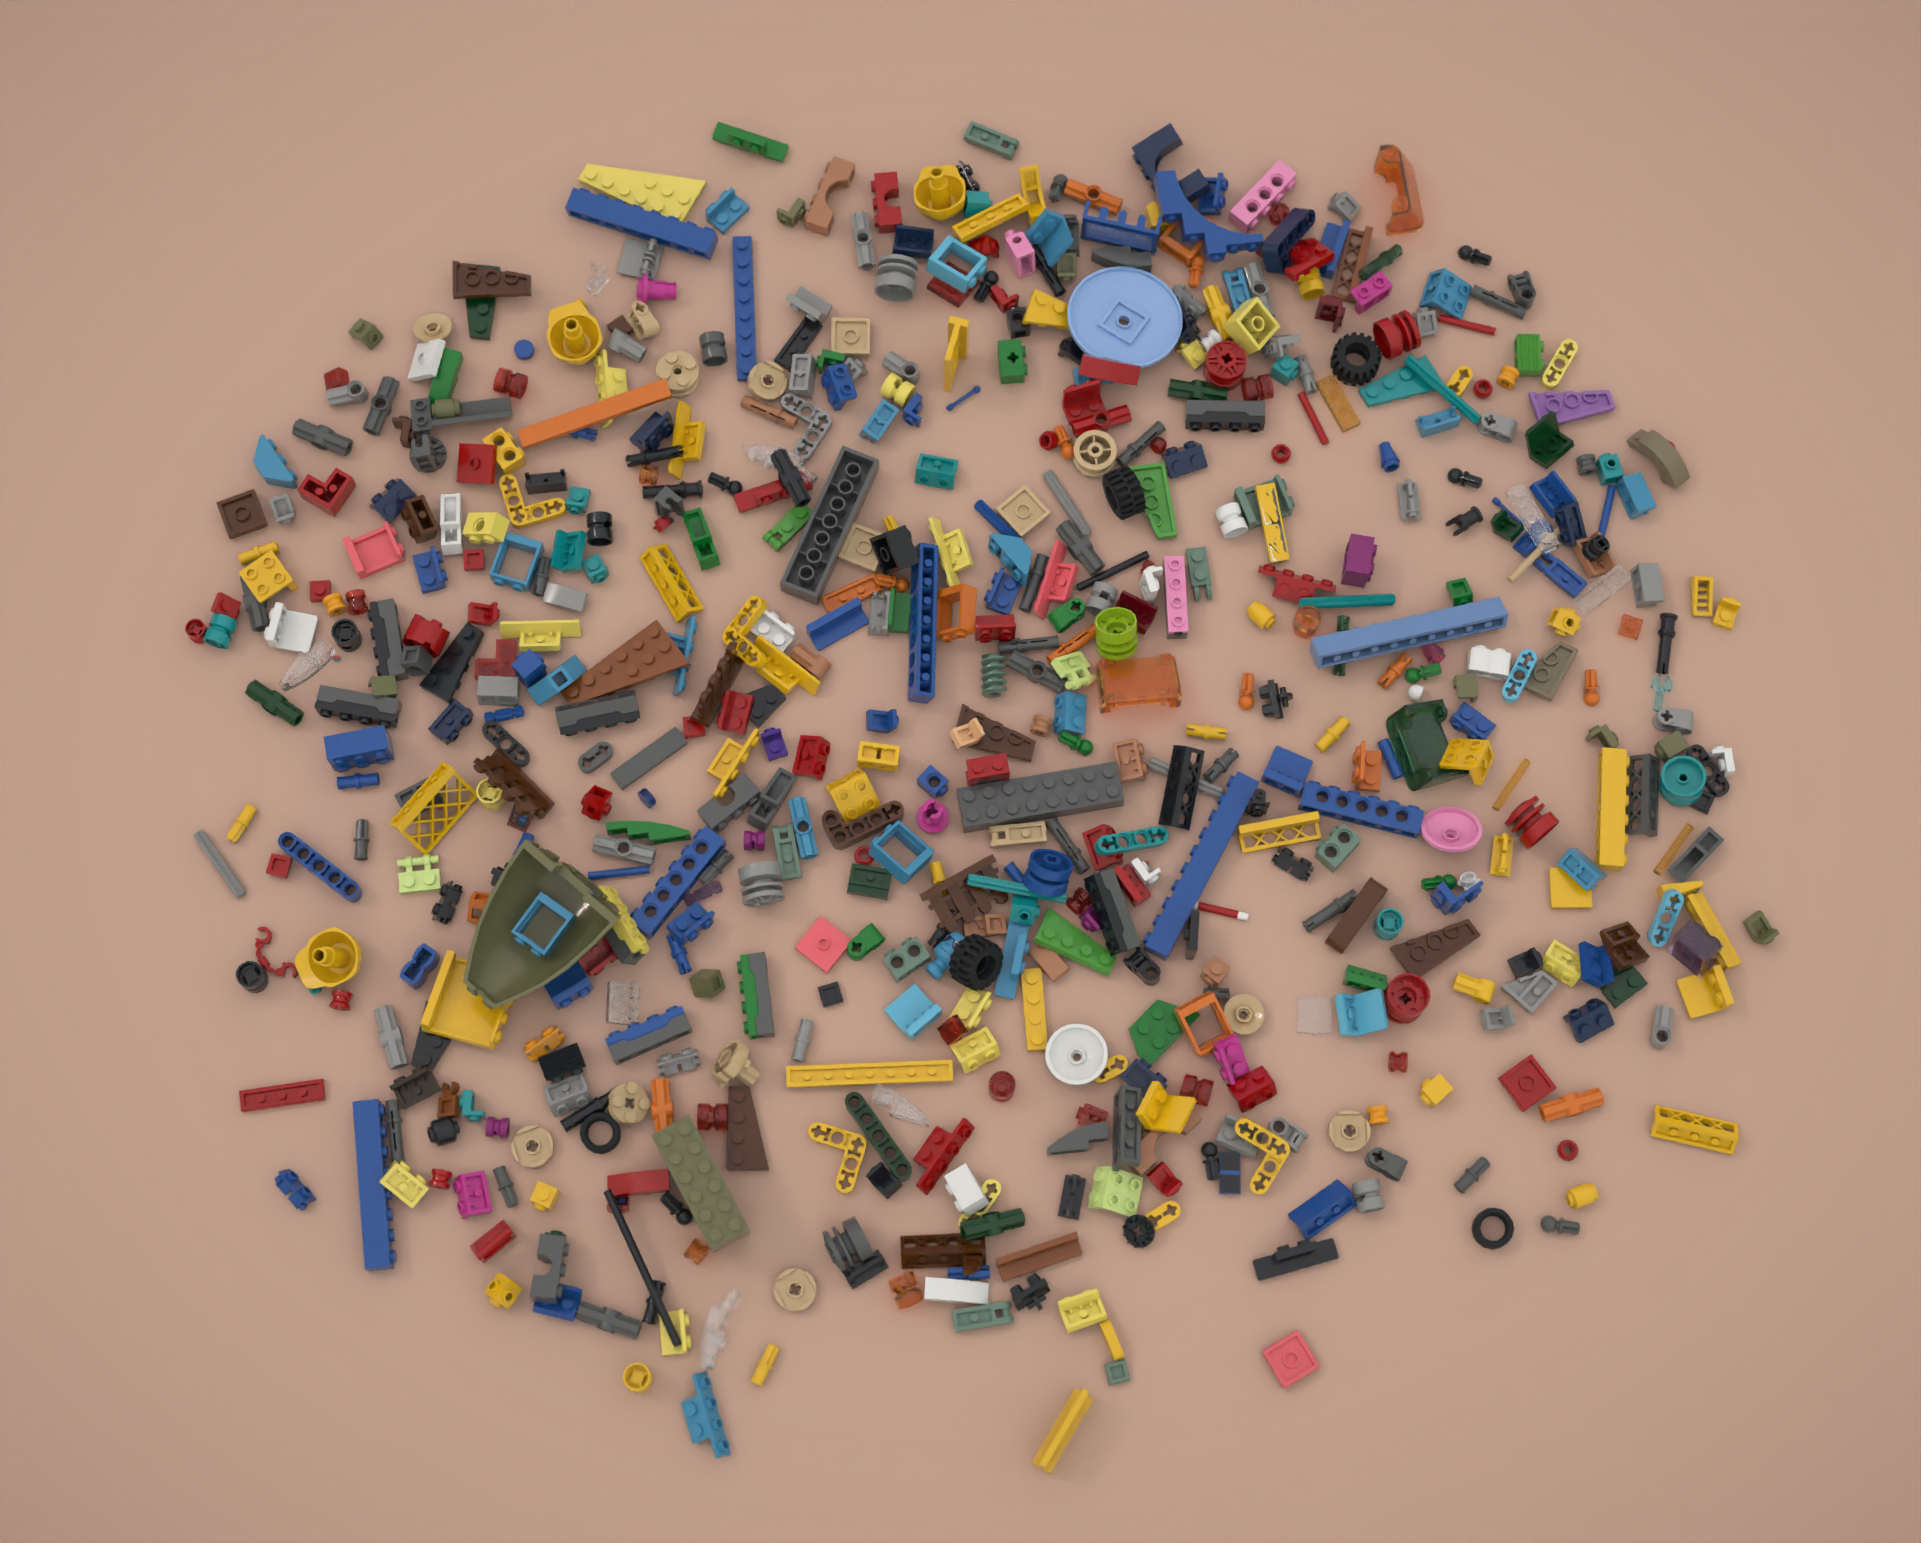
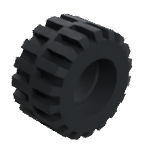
(1353, 373)
(1124, 492)
(976, 962)

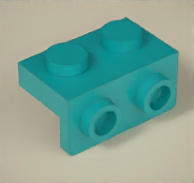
(568, 551)

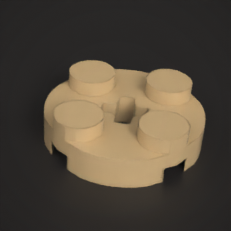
(756, 383)
(617, 1103)
(1340, 1139)
(522, 1140)
(783, 1287)

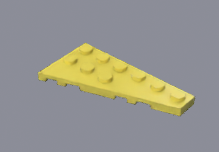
(651, 191)

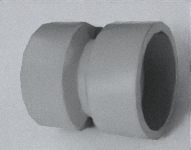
(1102, 597)
(1368, 1195)

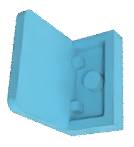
(1361, 1013)

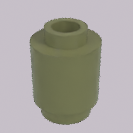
(446, 408)

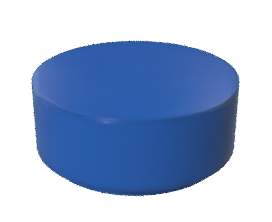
(524, 349)

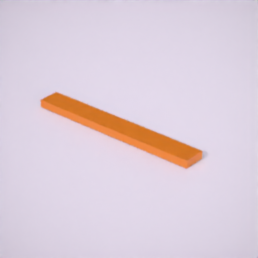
(594, 413)

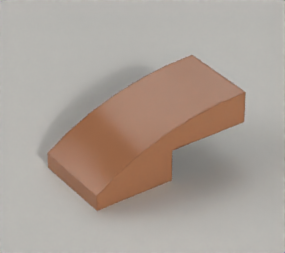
(986, 925)
(1048, 961)

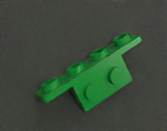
(750, 142)

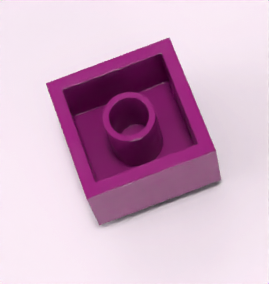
(1358, 560)

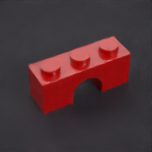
(886, 187)

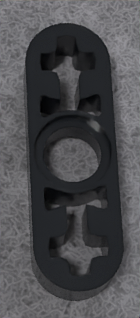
(499, 730)
(1716, 772)

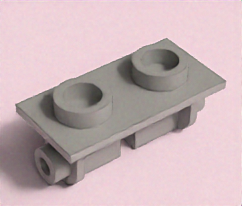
(1188, 305)
(1409, 500)
(685, 1058)

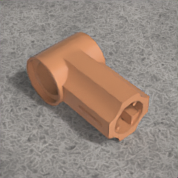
(812, 663)

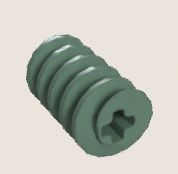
(992, 675)

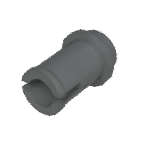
(1220, 993)

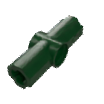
(1196, 390)
(274, 703)
(992, 1223)

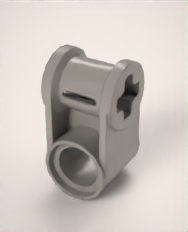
(1498, 428)
(1674, 720)
(1289, 1133)

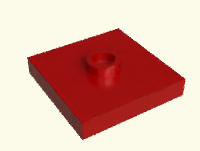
(476, 463)
(1527, 1083)

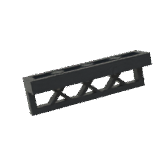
(1177, 786)

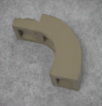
(1663, 455)

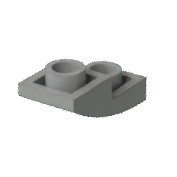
(565, 597)

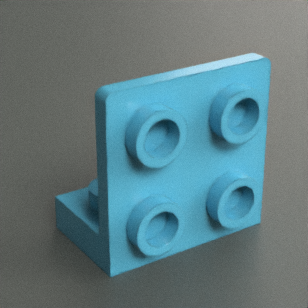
(913, 1012)

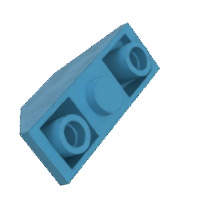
(272, 465)
(1013, 555)
(556, 680)

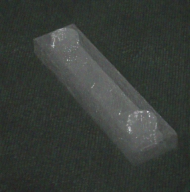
(1532, 518)

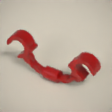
(264, 962)

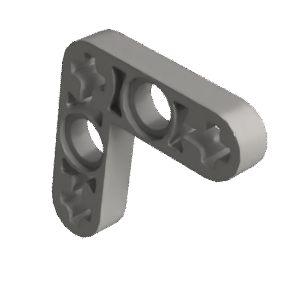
(812, 421)

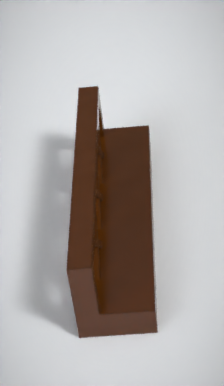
(940, 1255)

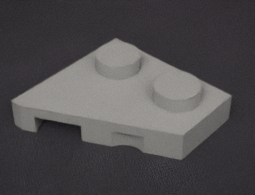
(1530, 990)

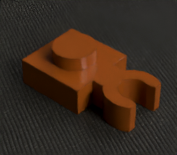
(449, 1104)

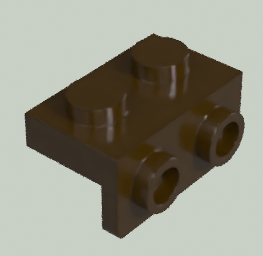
(415, 1087)

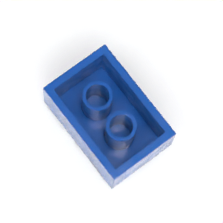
(359, 748)

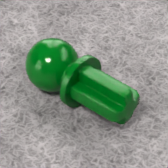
(1413, 675)
(1084, 746)
(1431, 883)

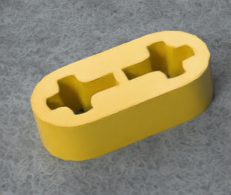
(1454, 380)
(1114, 1072)
(1159, 1212)
(1111, 1340)

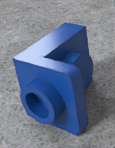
(912, 409)

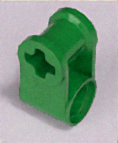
(1065, 616)
(867, 940)

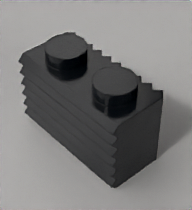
(562, 1062)

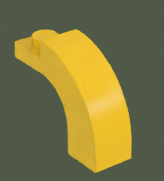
(1031, 191)

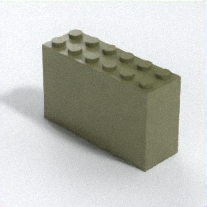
(701, 1184)

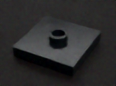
(1191, 934)

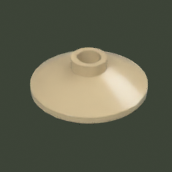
(432, 327)
(1251, 1007)

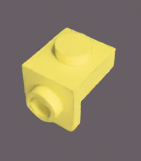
(1192, 352)

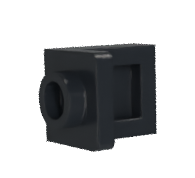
(1525, 962)
(883, 1180)

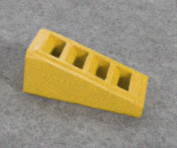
(1694, 581)
(1684, 888)

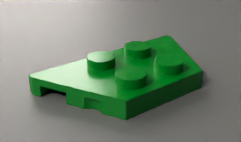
(1157, 1030)

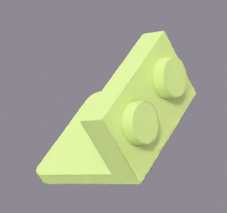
(1115, 1191)

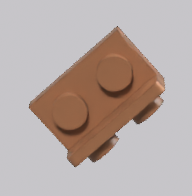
(1129, 760)

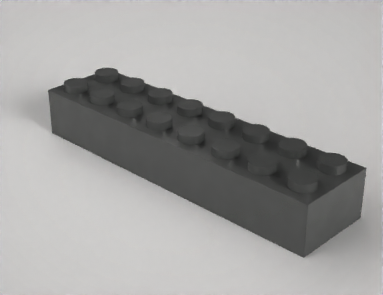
(829, 525)
(1040, 797)

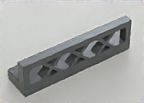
(479, 410)
(1649, 795)
(1126, 1128)

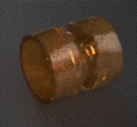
(1303, 625)
(905, 1290)

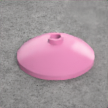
(1451, 829)

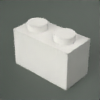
(966, 1190)

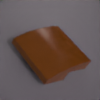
(1622, 946)

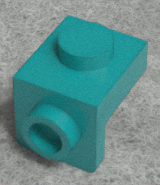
(467, 1103)

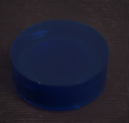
(647, 798)

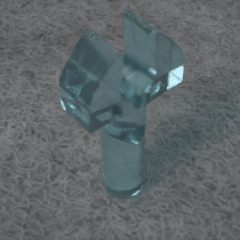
(1660, 691)

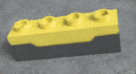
(624, 936)

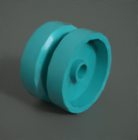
(1682, 781)

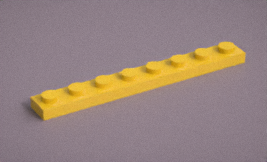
(869, 1073)

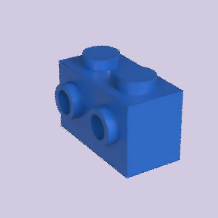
(529, 668)

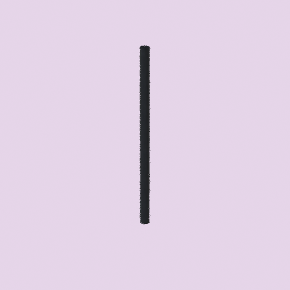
(642, 1268)

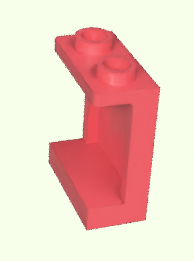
(374, 551)

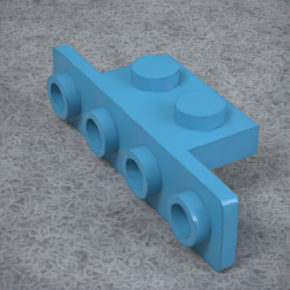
(685, 646)
(1013, 952)
(703, 1416)

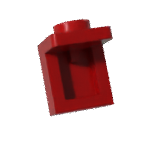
(986, 246)
(226, 605)
(483, 613)
(1164, 1180)

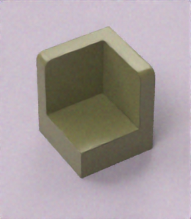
(383, 686)
(1466, 686)
(707, 983)

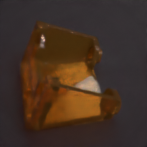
(1405, 208)
(1138, 682)

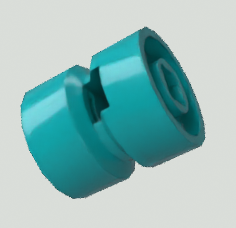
(220, 631)
(1388, 924)

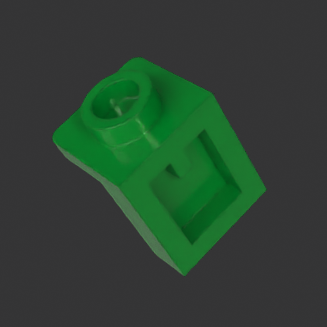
(829, 358)
(1459, 592)

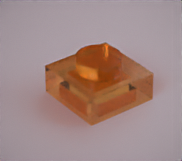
(1630, 626)

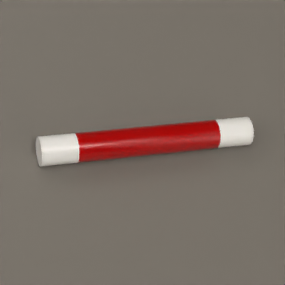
(1221, 911)

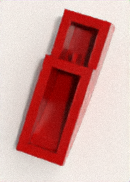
(1109, 370)
(639, 1182)

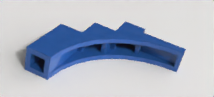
(1194, 227)

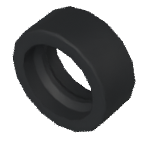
(597, 1148)
(1506, 1219)

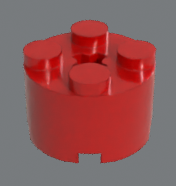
(426, 634)

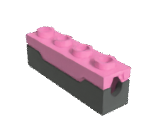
(1175, 597)

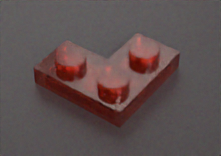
(500, 665)

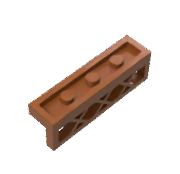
(1361, 255)
(1039, 1256)

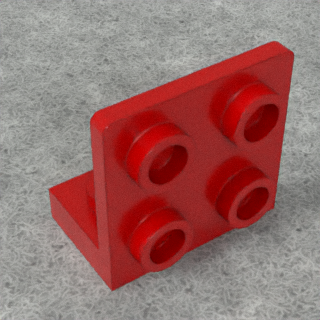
(1082, 400)
(995, 628)

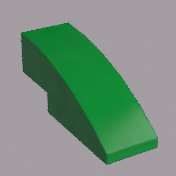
(446, 378)
(701, 539)

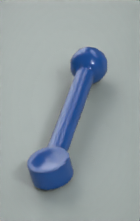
(976, 389)
(1496, 501)

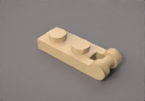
(1018, 834)

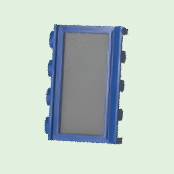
(1118, 233)

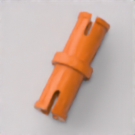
(1394, 671)

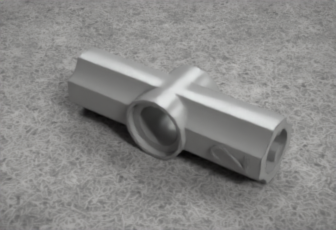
(862, 231)
(1256, 282)
(611, 847)
(391, 1037)

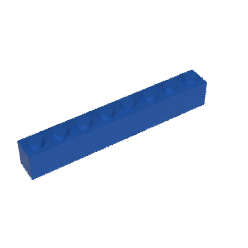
(642, 223)
(373, 1196)

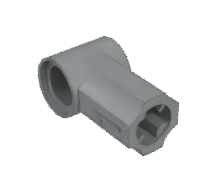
(622, 343)
(901, 367)
(345, 394)
(1662, 1025)

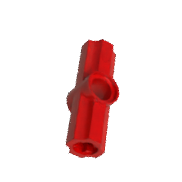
(1113, 417)

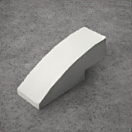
(451, 524)
(956, 1291)

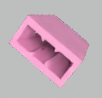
(1019, 247)

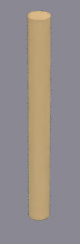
(1527, 562)

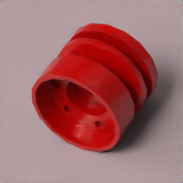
(1397, 334)
(1222, 374)
(1531, 822)
(1415, 995)

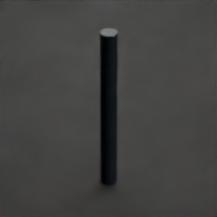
(1113, 570)

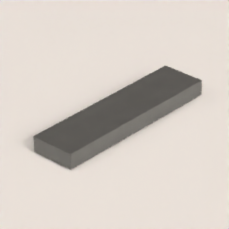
(648, 758)

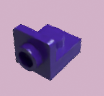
(774, 744)

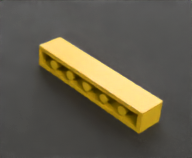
(1611, 809)

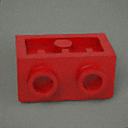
(735, 712)
(811, 757)
(1090, 837)
(1131, 885)

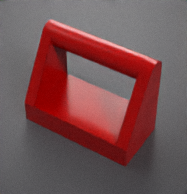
(493, 1241)

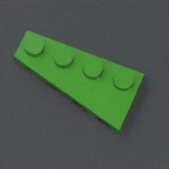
(1158, 499)
(1069, 941)

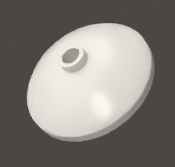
(1072, 1041)

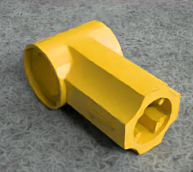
(1479, 989)

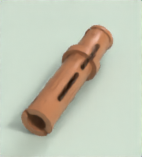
(776, 415)

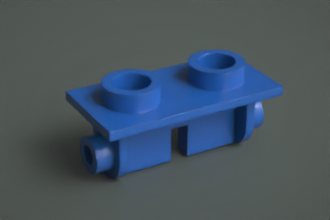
(289, 1181)

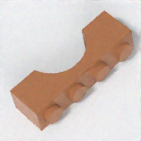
(838, 176)
(1148, 1141)

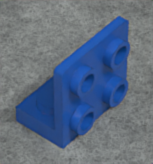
(1286, 771)

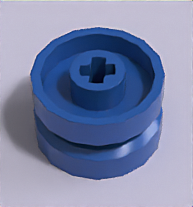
(1048, 872)

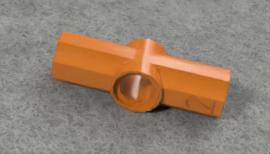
(1082, 192)
(1571, 1104)
(662, 1105)

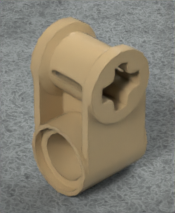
(642, 322)

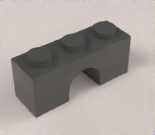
(718, 816)
(547, 1287)

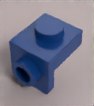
(881, 720)

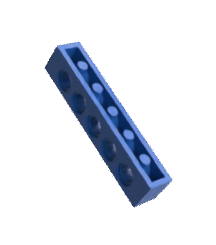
(1369, 818)
(650, 925)

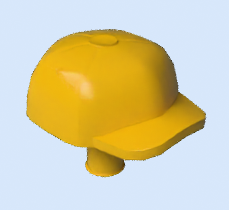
(940, 192)
(573, 334)
(329, 959)

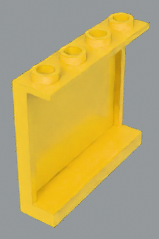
(457, 1012)

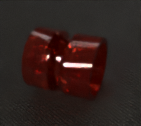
(510, 383)
(1257, 388)
(1001, 1086)
(1196, 1088)
(720, 1117)

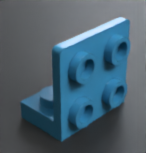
(1052, 234)
(1446, 292)

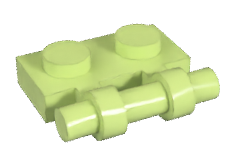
(1070, 666)
(419, 881)

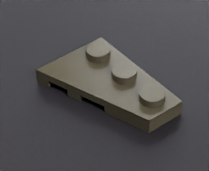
(1550, 671)

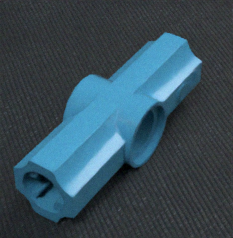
(806, 839)

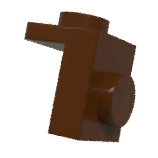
(407, 434)

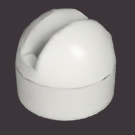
(1415, 692)

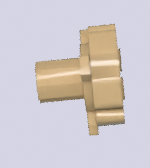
(734, 1063)

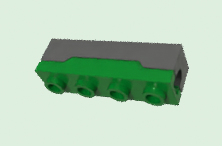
(757, 995)

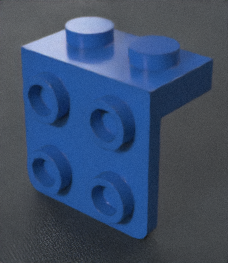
(1446, 900)
(569, 987)

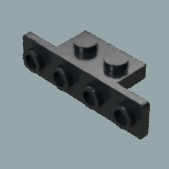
(1295, 1258)

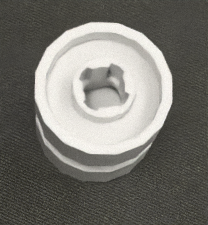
(1231, 520)

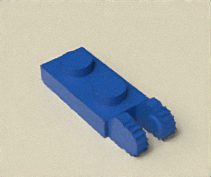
(1561, 575)

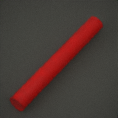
(1466, 324)
(1313, 418)

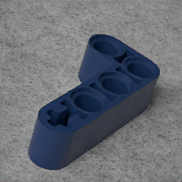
(1284, 238)

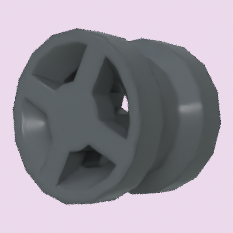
(1586, 464)

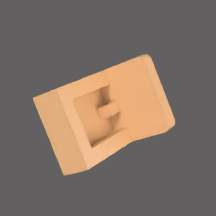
(967, 734)

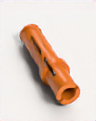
(1073, 644)

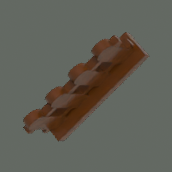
(723, 678)
(514, 784)
(957, 897)

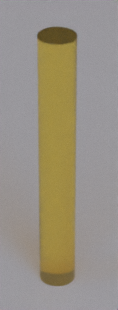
(1511, 784)
(1673, 849)

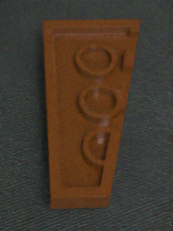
(481, 282)
(997, 737)
(1432, 949)
(744, 1139)

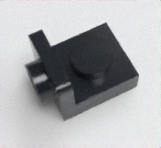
(1070, 349)

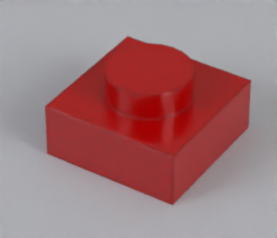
(474, 560)
(319, 590)
(692, 729)
(279, 866)

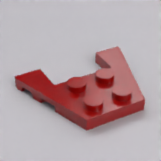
(1306, 255)

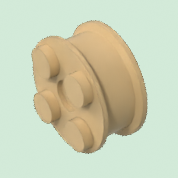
(680, 372)
(1094, 453)

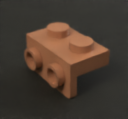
(1598, 567)

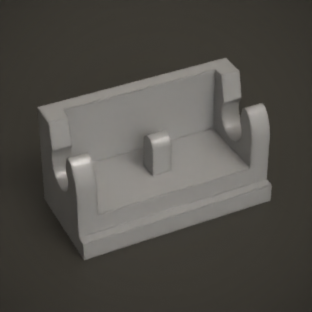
(803, 375)
(1647, 584)
(879, 614)
(498, 690)

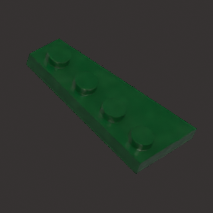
(480, 314)

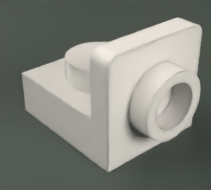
(1725, 760)
(1142, 872)

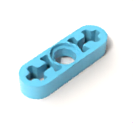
(1527, 671)
(1654, 929)

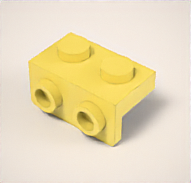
(1082, 1310)

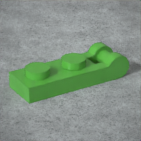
(788, 527)

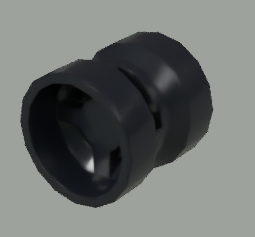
(1595, 547)

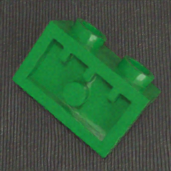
(1364, 979)

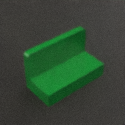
(899, 612)

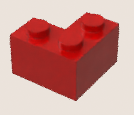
(328, 495)

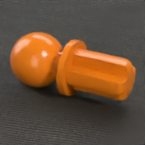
(1196, 270)
(1067, 449)
(900, 584)
(1591, 697)
(1246, 700)

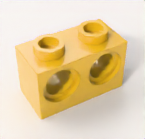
(506, 450)
(878, 756)

